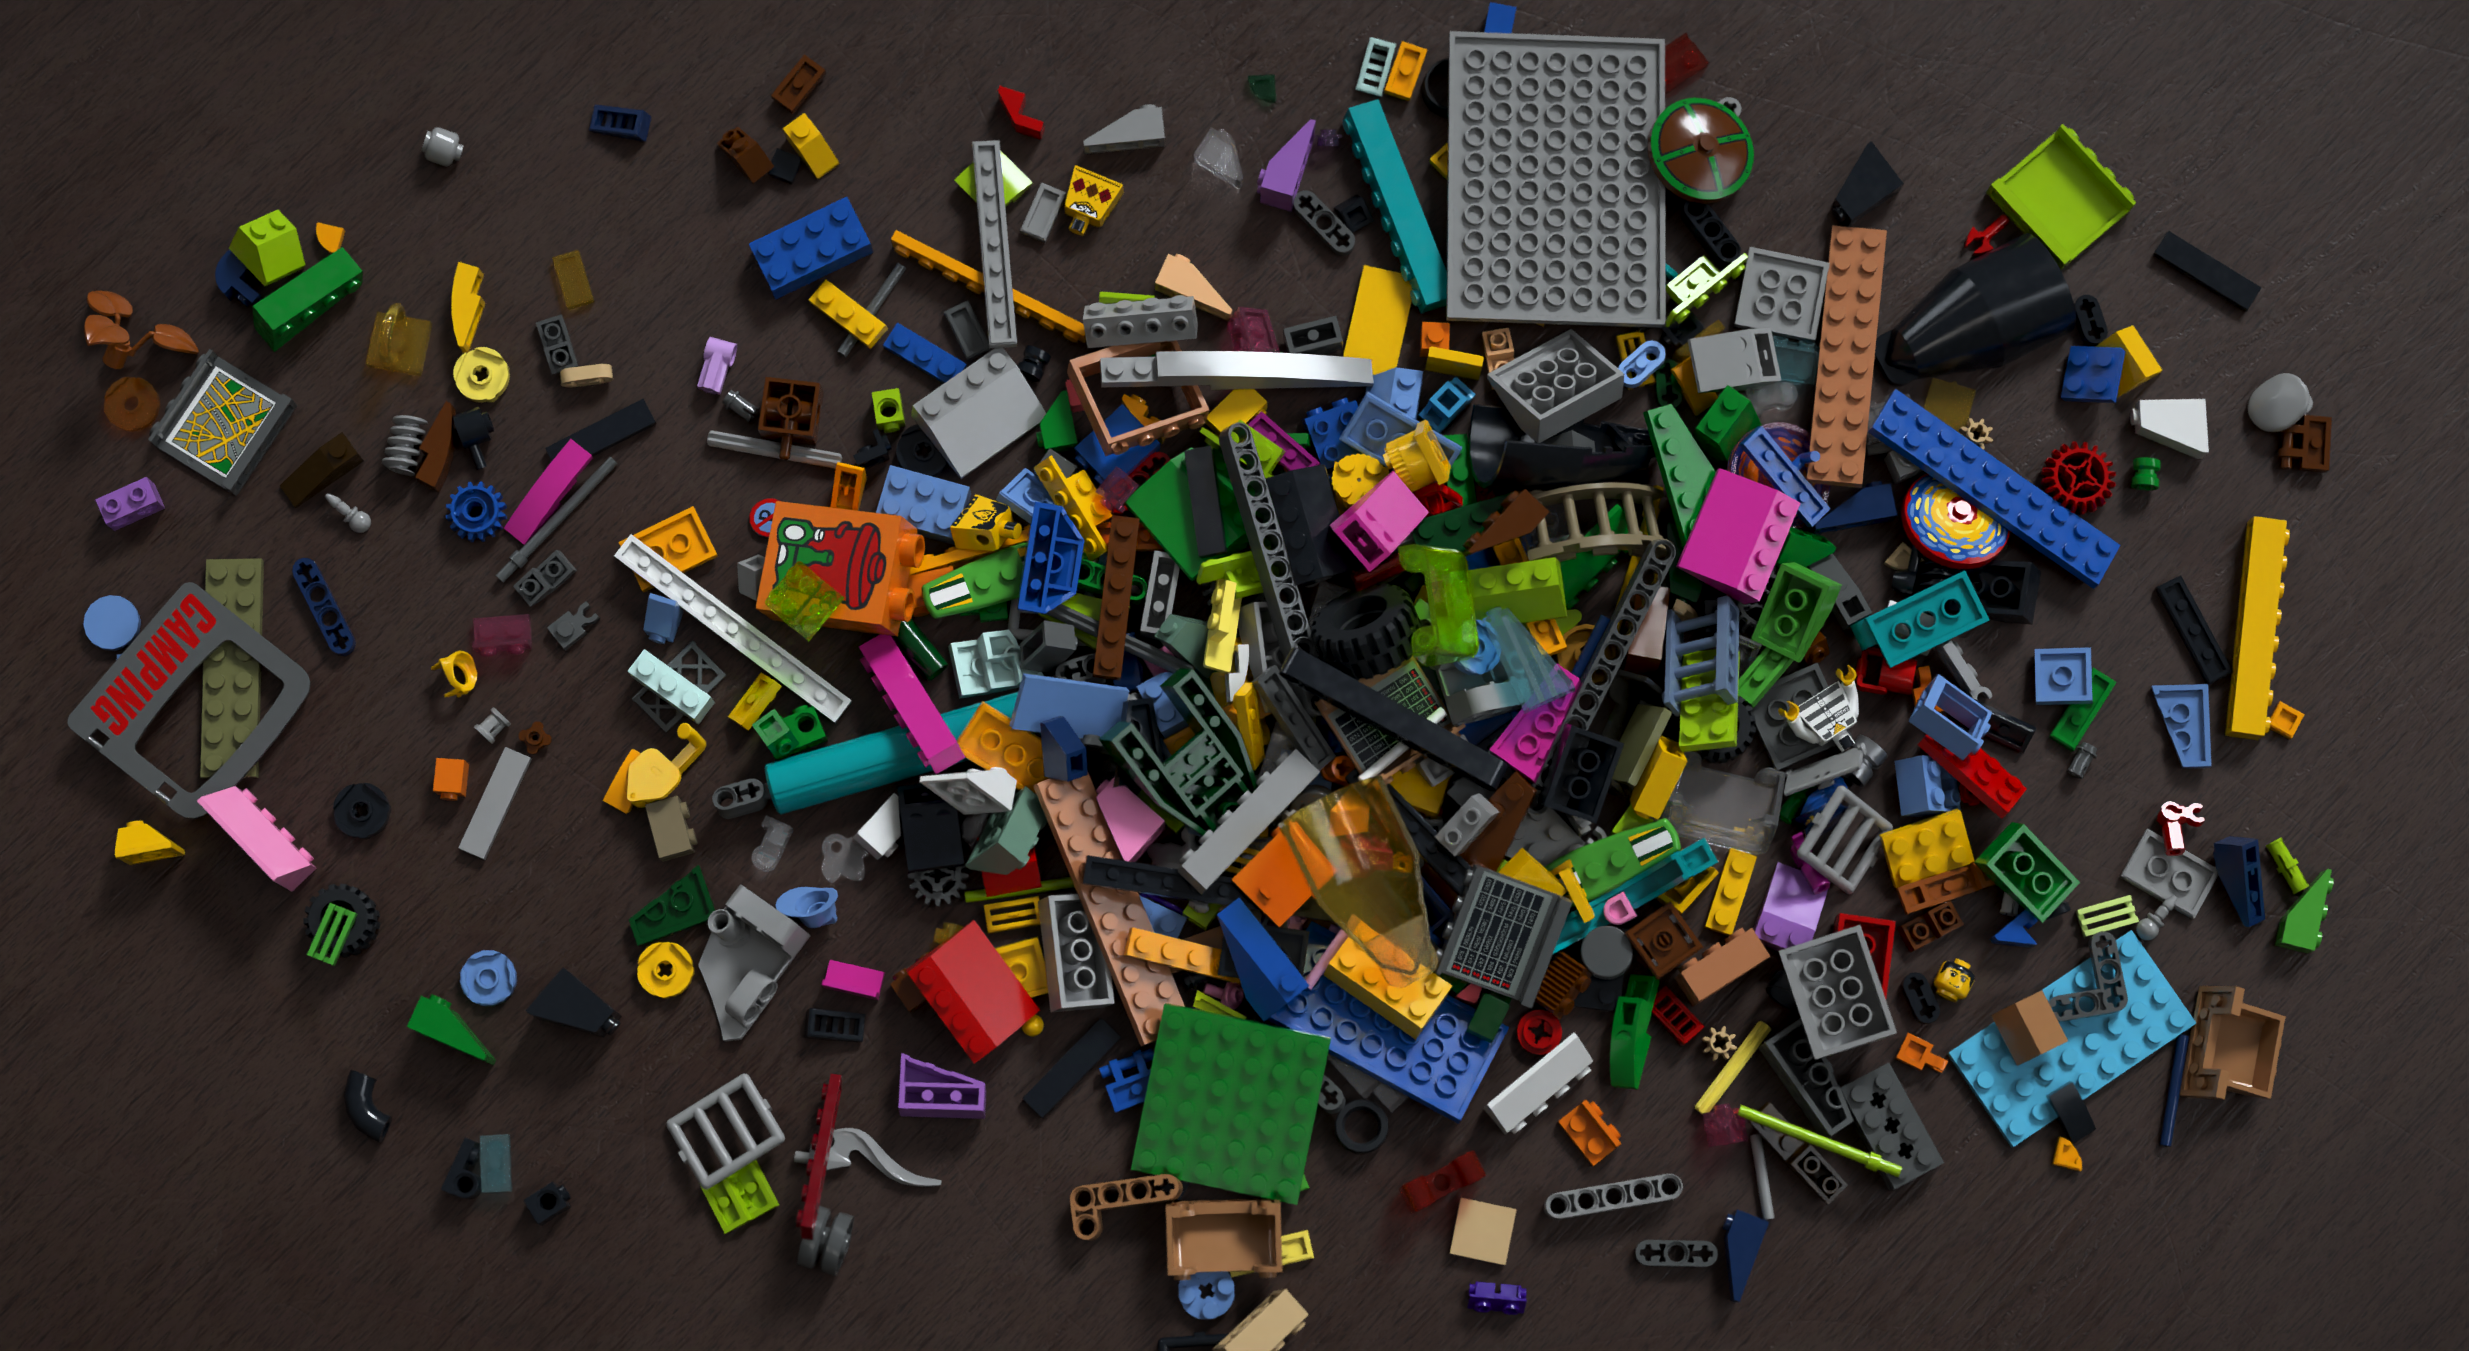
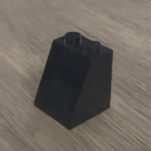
(574, 1006)

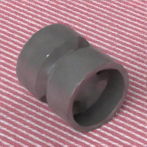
(1873, 760)

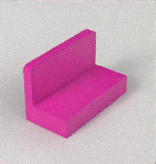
(853, 980)

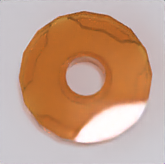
(142, 415)

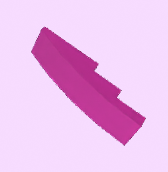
(548, 492)

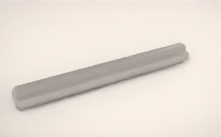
(772, 449)

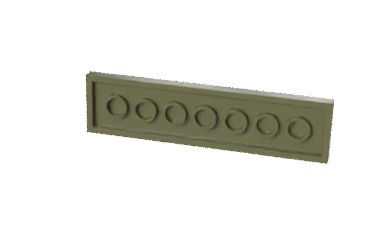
(229, 673)

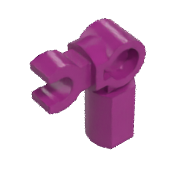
(1815, 880)

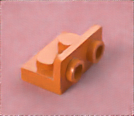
(1590, 1131)

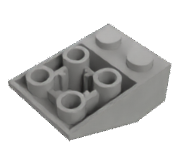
(1734, 359)

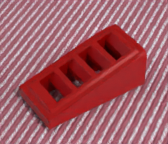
(1681, 1008)

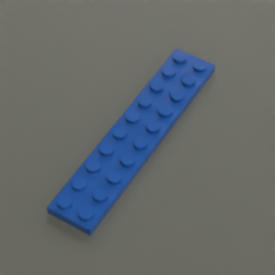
(1994, 488)

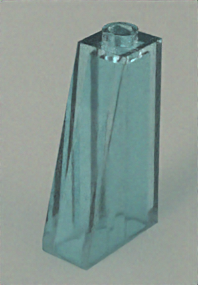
(1528, 666)

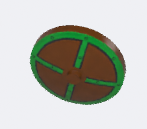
(1700, 150)

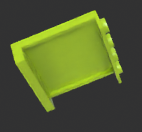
(2062, 196)

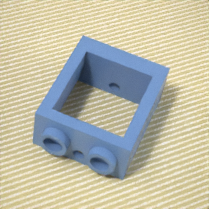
(1958, 705)

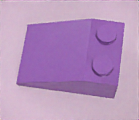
(1285, 170)
(1788, 910)

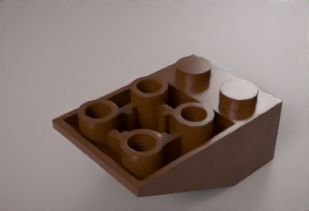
(1517, 518)

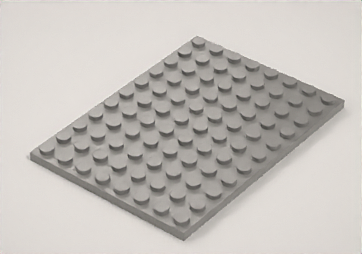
(1554, 180)

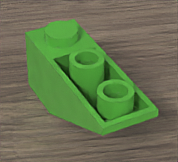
(2301, 922)

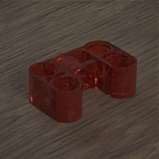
(1459, 1173)

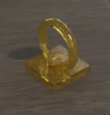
(398, 341)

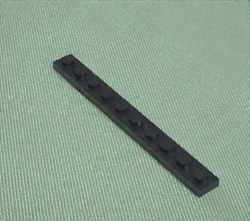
(1170, 883)

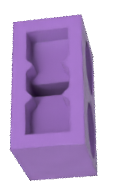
(130, 503)

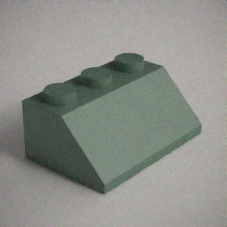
(1009, 836)

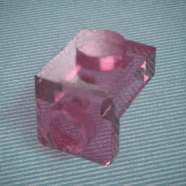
(1116, 490)

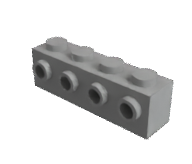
(1140, 321)

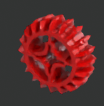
(2087, 483)

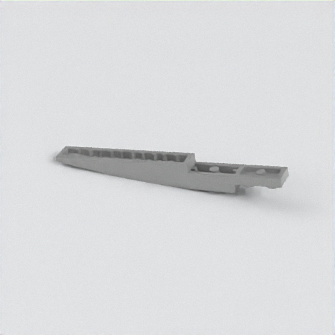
(1236, 370)

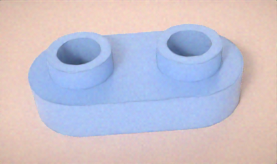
(1638, 363)

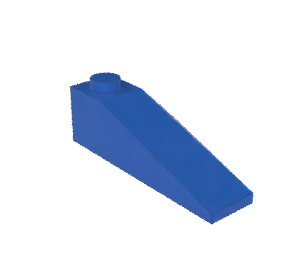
(1262, 967)

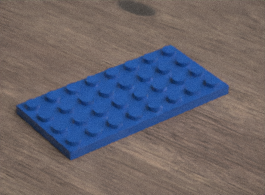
(1435, 1069)

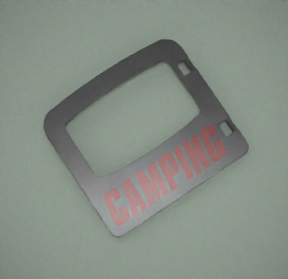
(156, 667)

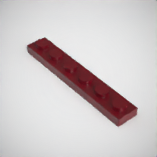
(817, 1167)

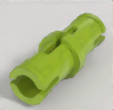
(2287, 865)

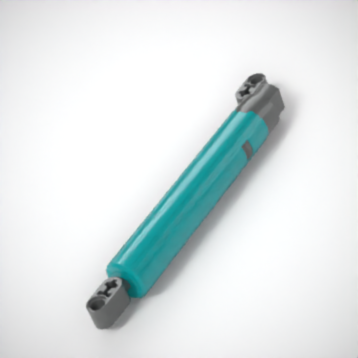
(859, 762)

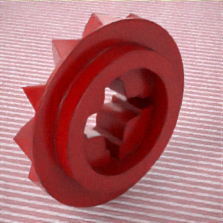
(1551, 1027)

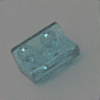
(1797, 360)

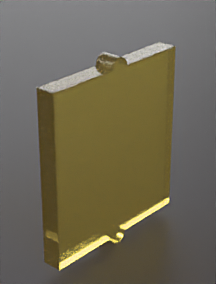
(1950, 402)

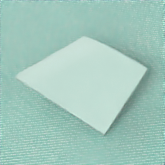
(987, 664)

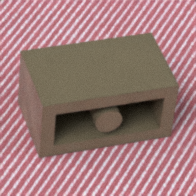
(670, 828)

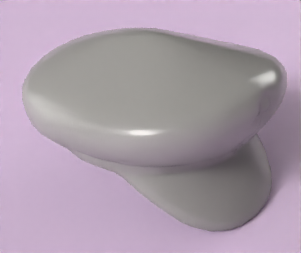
(2279, 403)

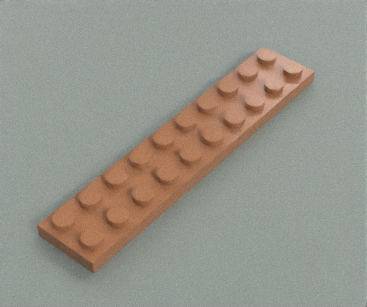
(1847, 356)
(1081, 832)

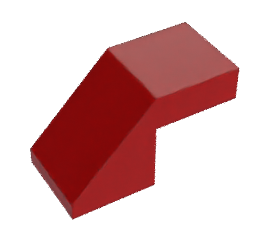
(1014, 104)

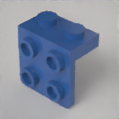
(1326, 429)

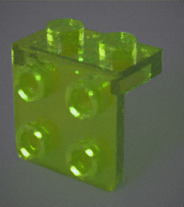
(803, 600)

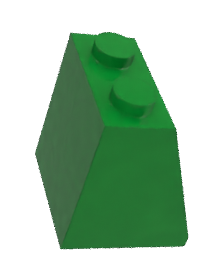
(1725, 425)

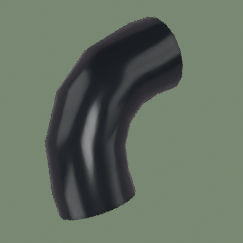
(362, 1109)

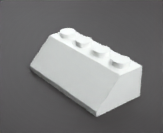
(1538, 1084)

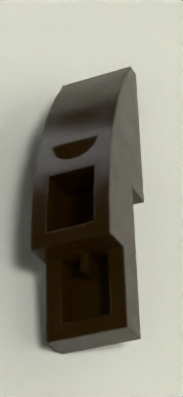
(1801, 1158)

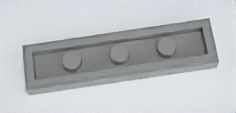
(495, 803)

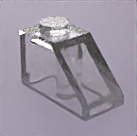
(1219, 156)

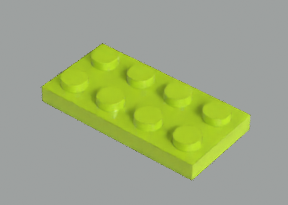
(1706, 720)

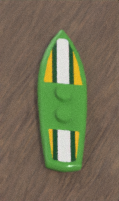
(978, 583)
(1617, 858)

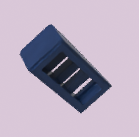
(637, 125)

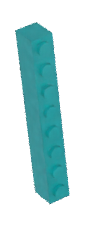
(1398, 204)

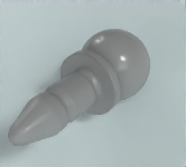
(358, 520)
(2149, 927)

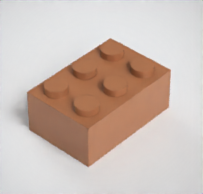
(1721, 965)

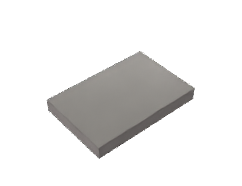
(2166, 876)

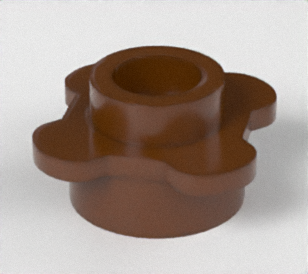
(535, 745)

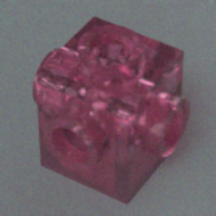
(1724, 1126)

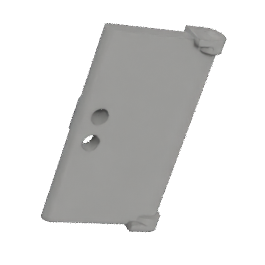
(1824, 771)

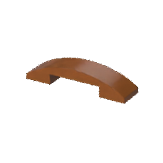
(1942, 888)

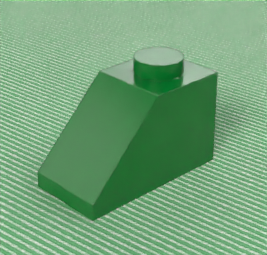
(1058, 427)
(1804, 548)

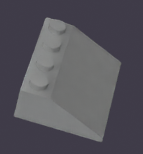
(1557, 385)
(979, 412)
(1837, 992)

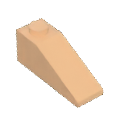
(1184, 279)

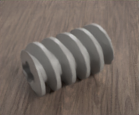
(403, 444)

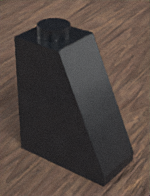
(1866, 187)

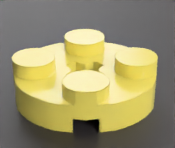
(488, 389)

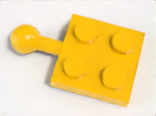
(1028, 966)

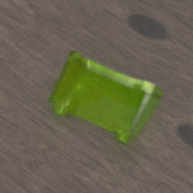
(1450, 602)

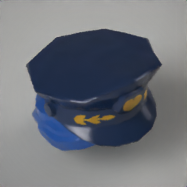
(1816, 803)

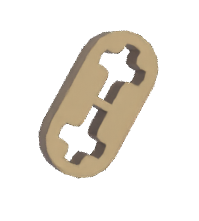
(586, 375)

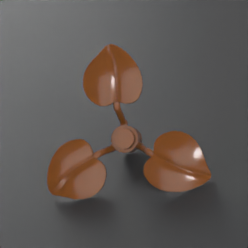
(102, 330)

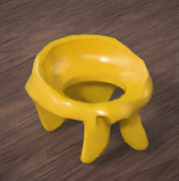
(466, 664)

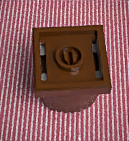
(1663, 941)

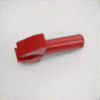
(1986, 235)

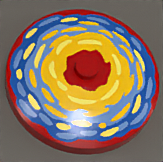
(1950, 527)

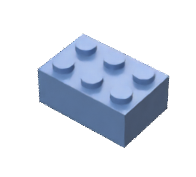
(924, 502)

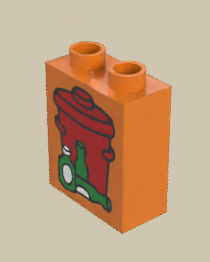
(855, 553)

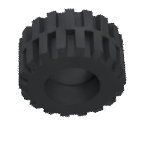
(1745, 732)
(365, 923)

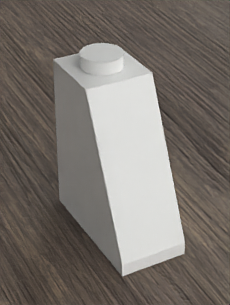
(2173, 423)

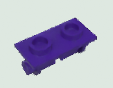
(1484, 1299)

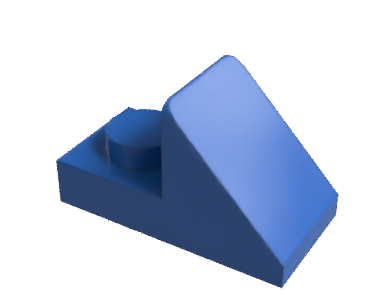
(2014, 933)

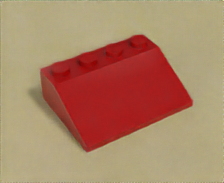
(973, 991)

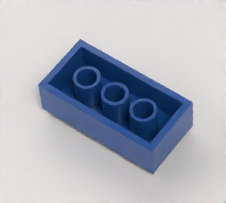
(811, 247)

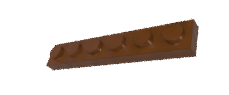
(1116, 597)

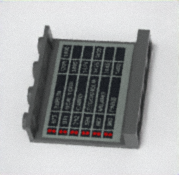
(1502, 934)

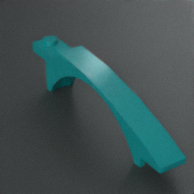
(1641, 889)

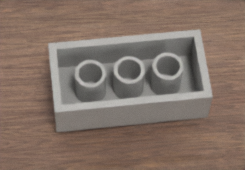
(1072, 957)

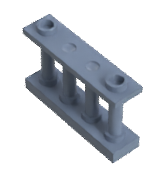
(1725, 662)

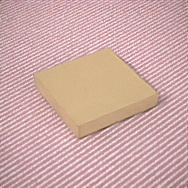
(1482, 1231)

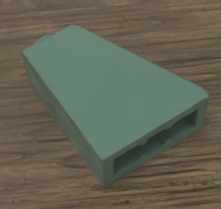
(1186, 640)

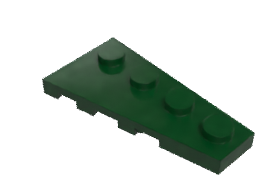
(1455, 526)

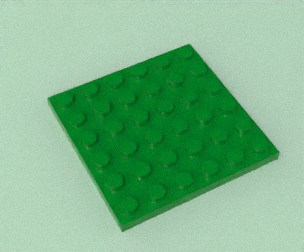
(1231, 1103)

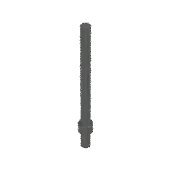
(519, 558)

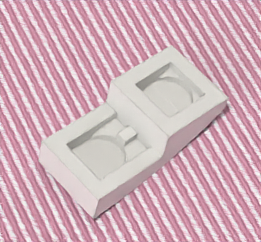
(1235, 680)

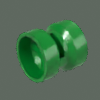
(2145, 475)

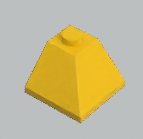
(143, 844)

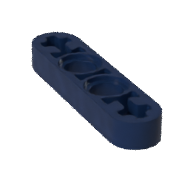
(327, 605)

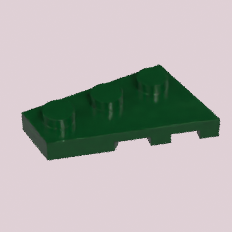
(674, 911)

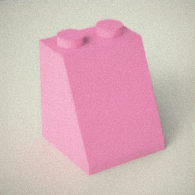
(1129, 820)

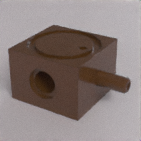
(790, 413)

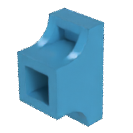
(1446, 404)

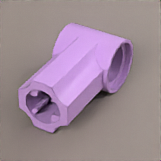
(718, 357)

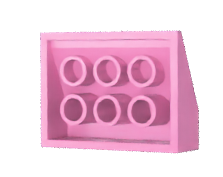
(259, 836)

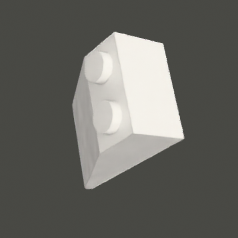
(974, 790)

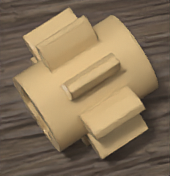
(1982, 431)
(1718, 1051)

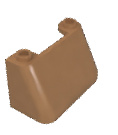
(1224, 1236)

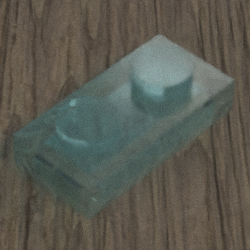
(495, 1163)

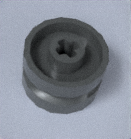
(830, 1242)

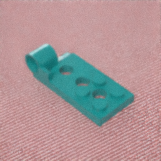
(1881, 626)

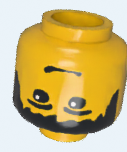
(1954, 980)

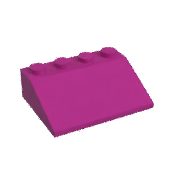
(1738, 536)

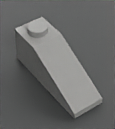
(1133, 131)

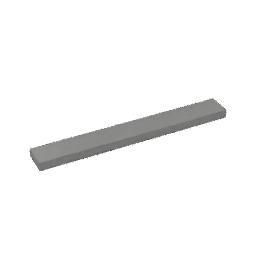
(994, 244)

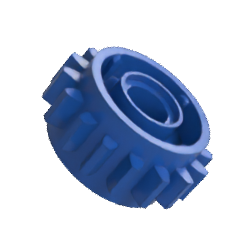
(482, 525)

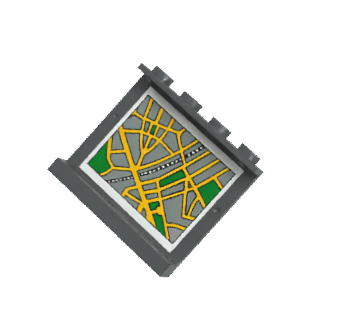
(221, 422)

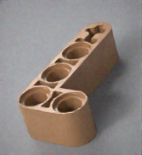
(1126, 1199)

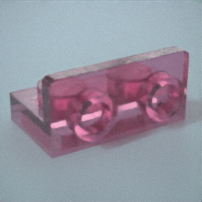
(1252, 331)
(502, 634)

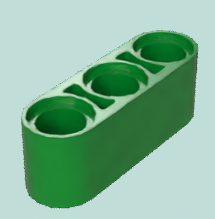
(1097, 573)

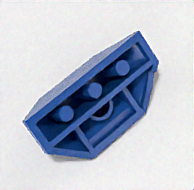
(1050, 560)

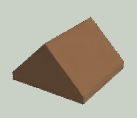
(2029, 1028)

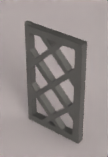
(676, 663)

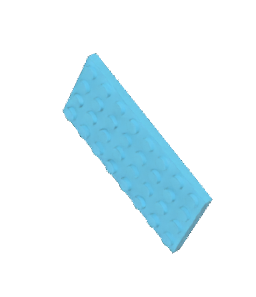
(2095, 1050)

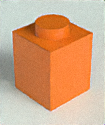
(1434, 335)
(450, 778)

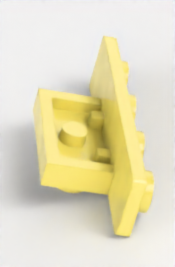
(1222, 627)

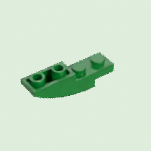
(1629, 1031)

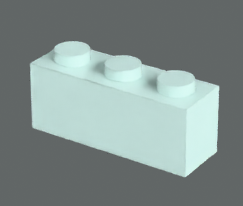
(671, 686)

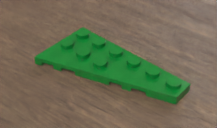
(1682, 466)

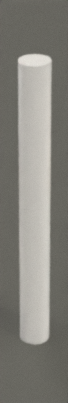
(1397, 750)

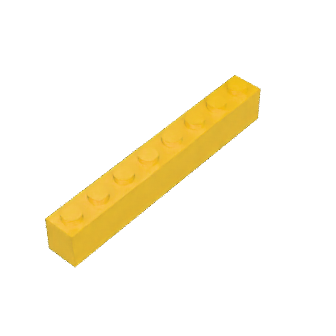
(2256, 628)

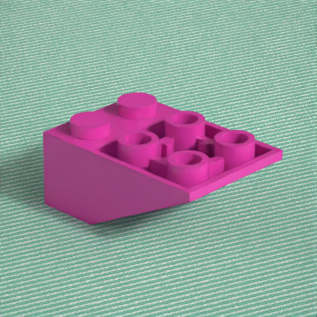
(1379, 521)

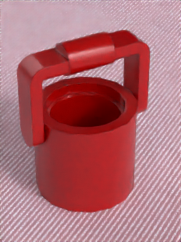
(1432, 499)
(1894, 679)

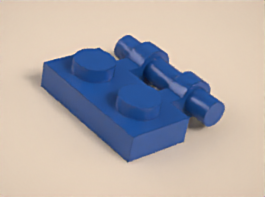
(1131, 1090)

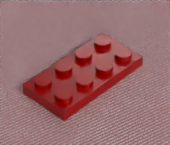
(1980, 775)

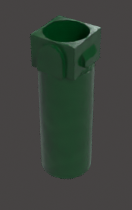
(920, 650)

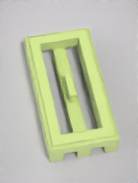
(2130, 910)

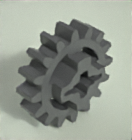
(938, 888)

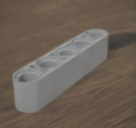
(1626, 1192)

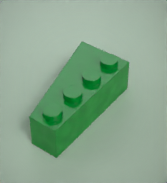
(306, 298)

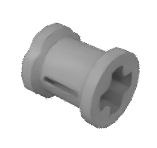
(492, 725)

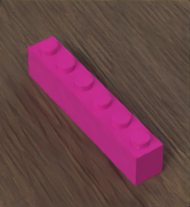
(911, 702)

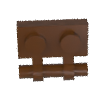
(2314, 444)

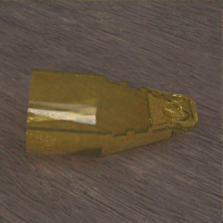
(1366, 876)

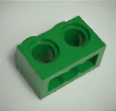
(805, 739)

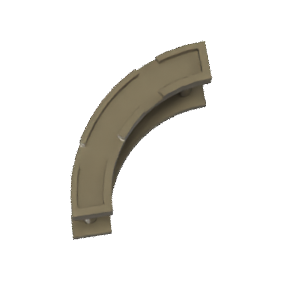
(1606, 541)

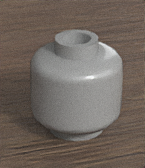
(442, 146)

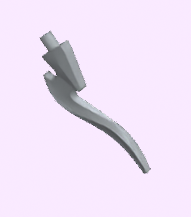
(854, 1139)

